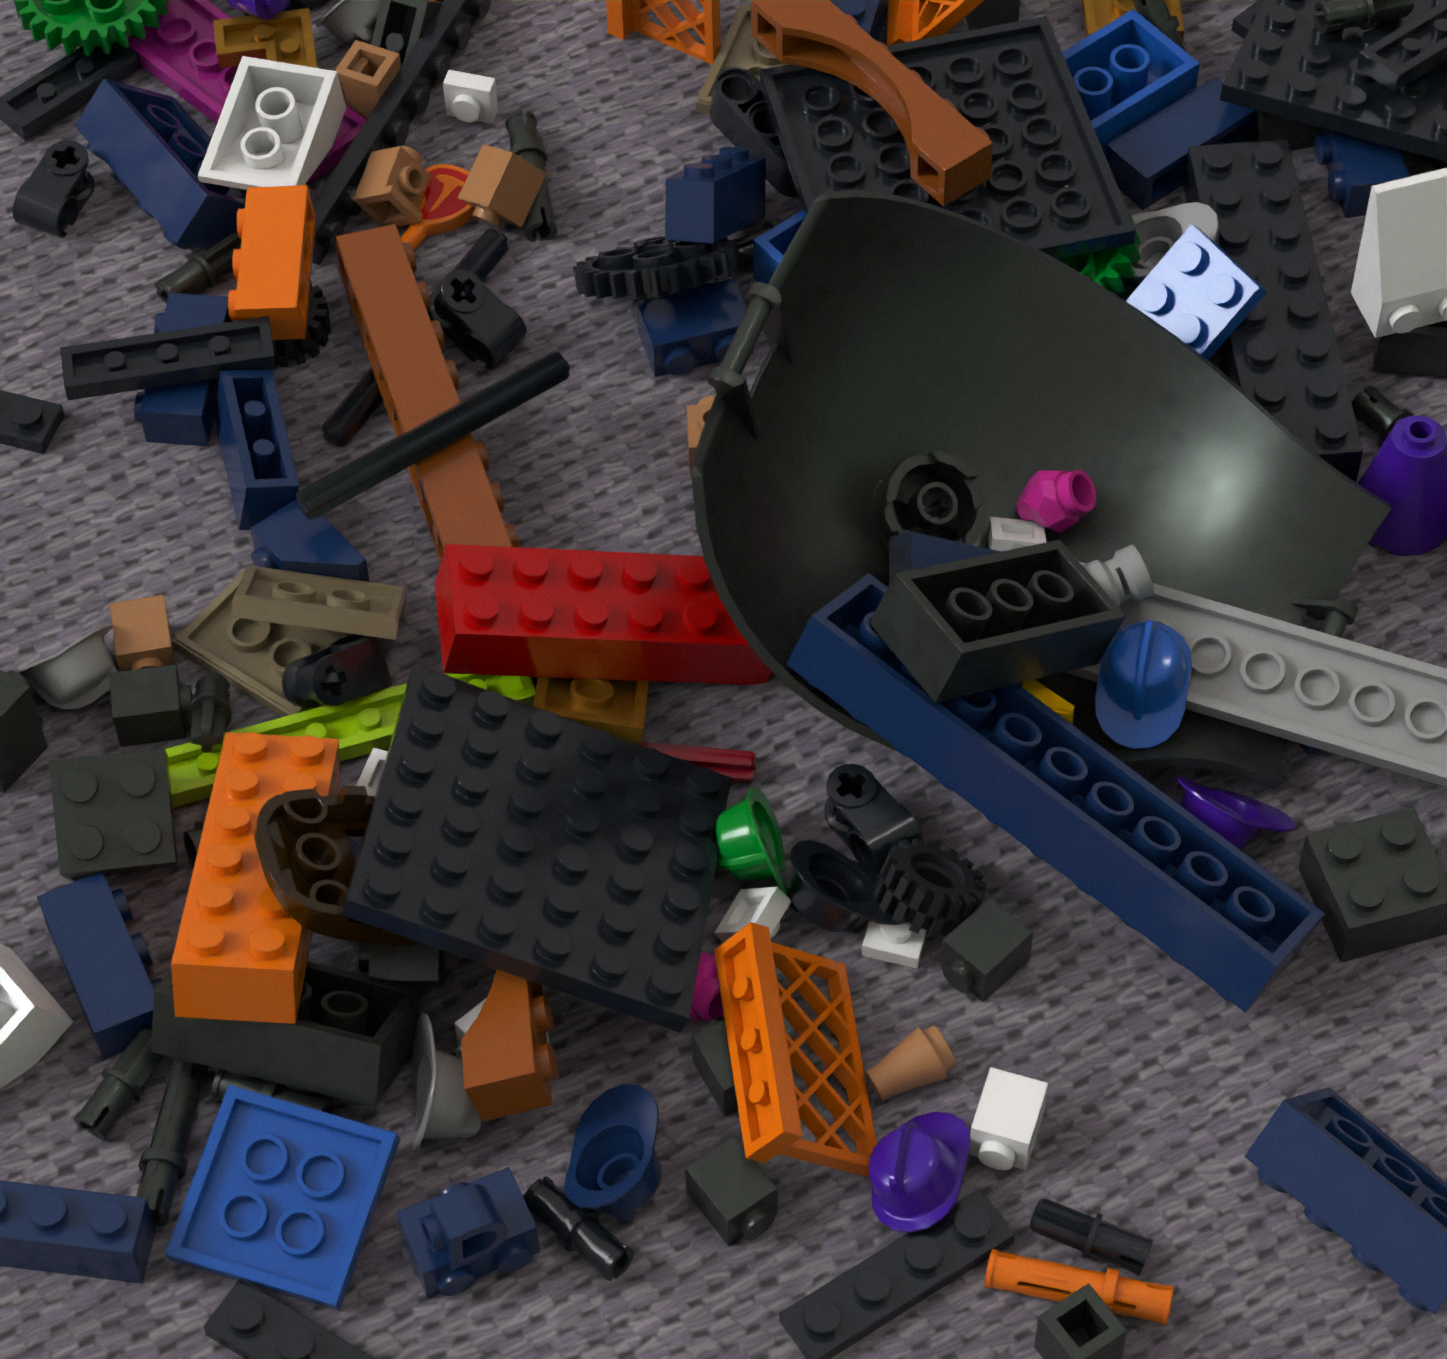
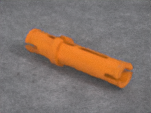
(1058, 1281)

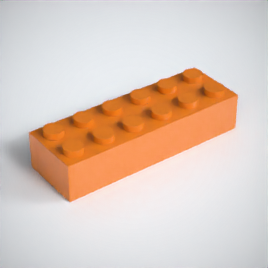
(235, 941)

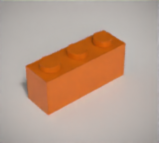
(274, 259)

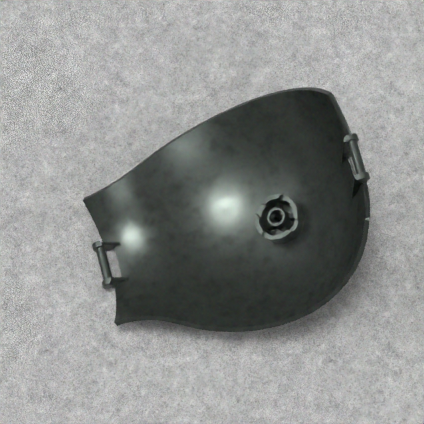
(945, 373)

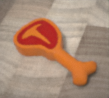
(440, 205)

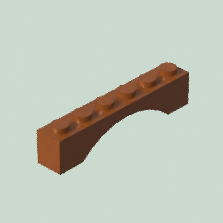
(943, 146)
(508, 1051)

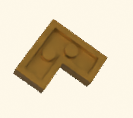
(279, 39)

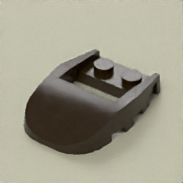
(311, 861)

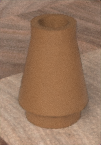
(912, 1064)

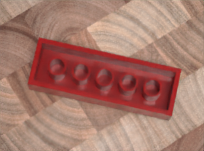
(587, 617)

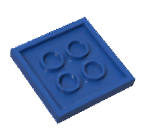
(283, 1197)

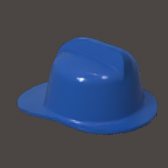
(1143, 685)

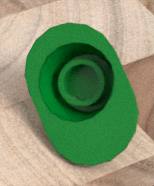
(751, 841)

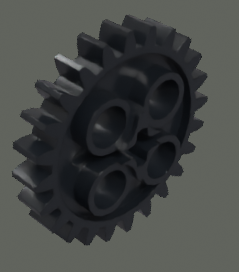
(655, 268)

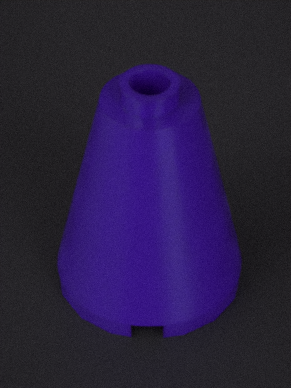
(1413, 479)

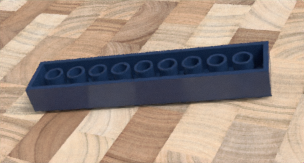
(1068, 805)

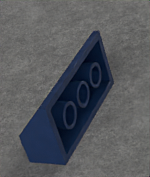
(158, 157)
(1362, 1189)

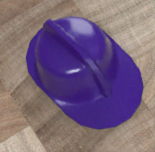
(1232, 814)
(919, 1171)

